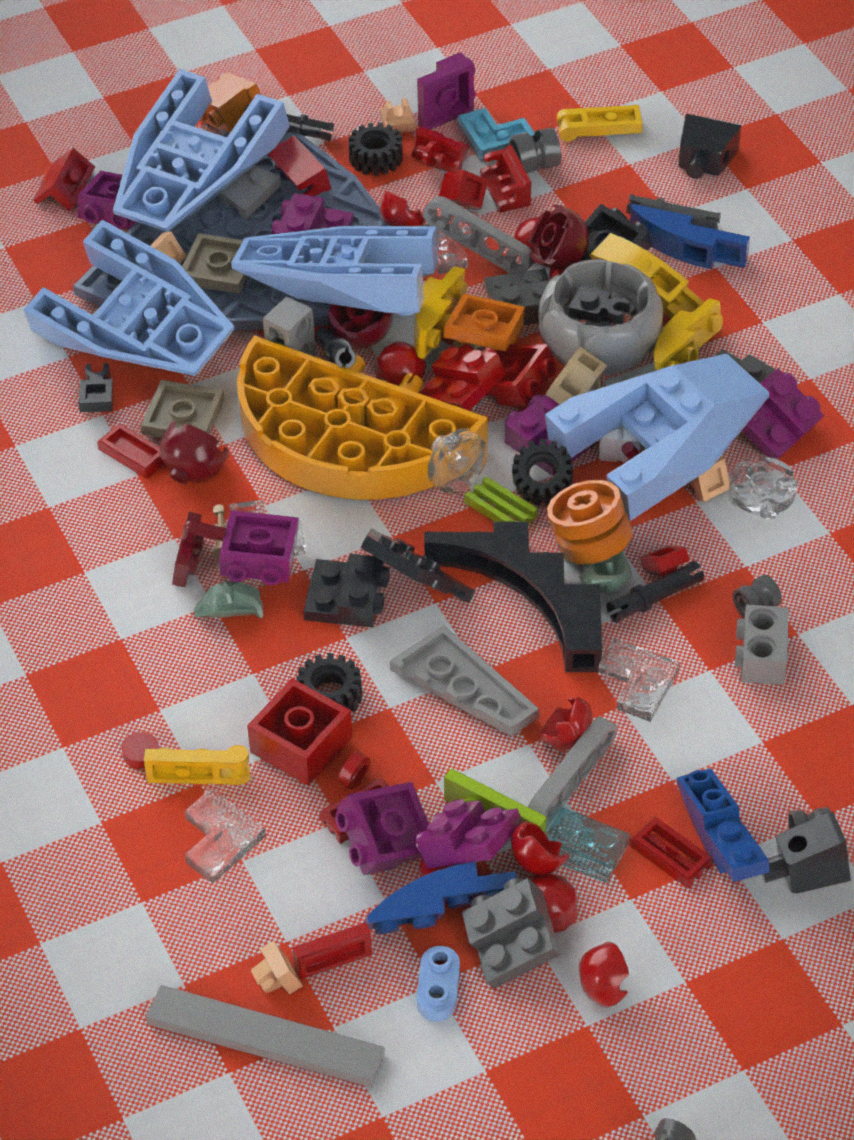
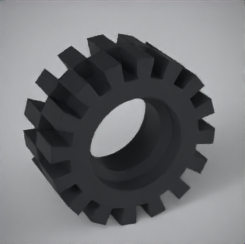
(375, 149)
(536, 454)
(334, 671)

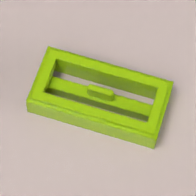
(504, 502)

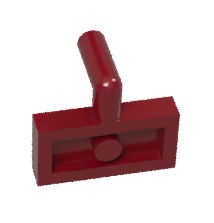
(193, 537)

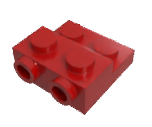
(526, 370)
(464, 376)

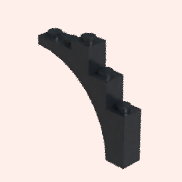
(539, 577)

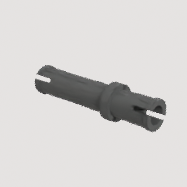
(700, 217)

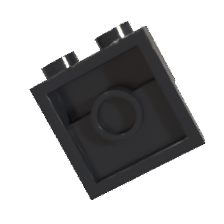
(607, 221)
(347, 591)

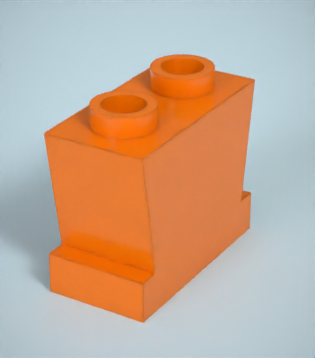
(229, 100)

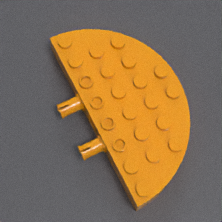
(341, 427)

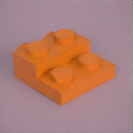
(485, 322)

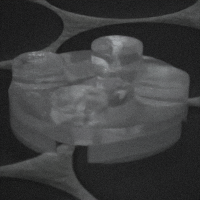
(446, 469)
(762, 501)

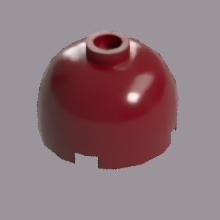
(559, 238)
(359, 326)
(191, 454)

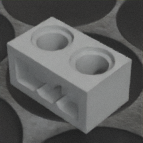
(291, 326)
(764, 644)

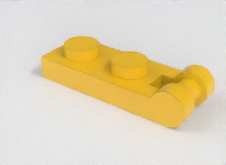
(599, 121)
(198, 766)

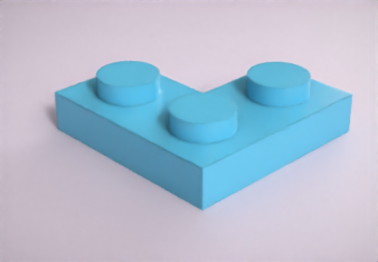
(486, 134)

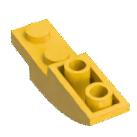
(668, 282)
(438, 304)
(686, 334)

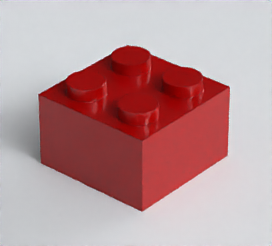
(300, 731)

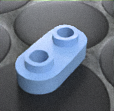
(438, 980)

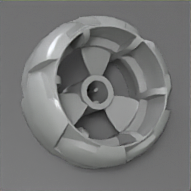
(617, 346)

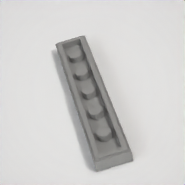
(266, 1036)

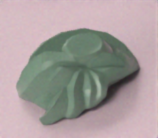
(607, 573)
(230, 600)

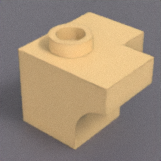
(578, 377)

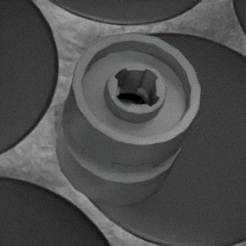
(536, 150)

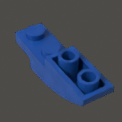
(693, 244)
(720, 827)
(425, 897)

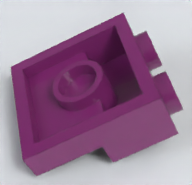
(446, 91)
(98, 201)
(308, 213)
(783, 416)
(531, 426)
(258, 547)
(382, 826)
(466, 833)

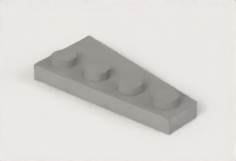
(250, 190)
(461, 677)

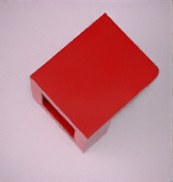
(464, 188)

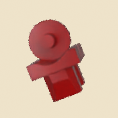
(438, 150)

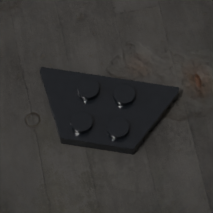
(420, 569)

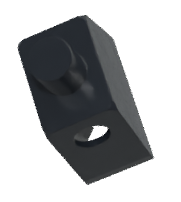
(707, 145)
(811, 855)

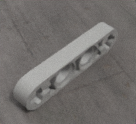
(480, 230)
(574, 768)

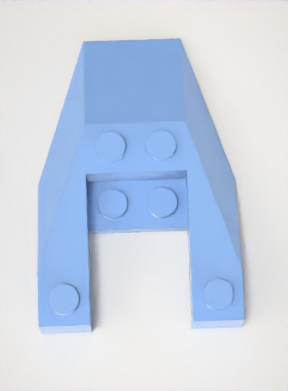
(182, 168)
(346, 265)
(149, 320)
(677, 413)

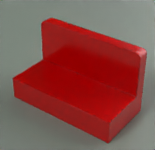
(65, 179)

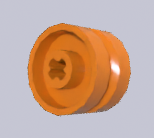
(590, 521)

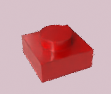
(664, 559)

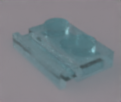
(591, 845)

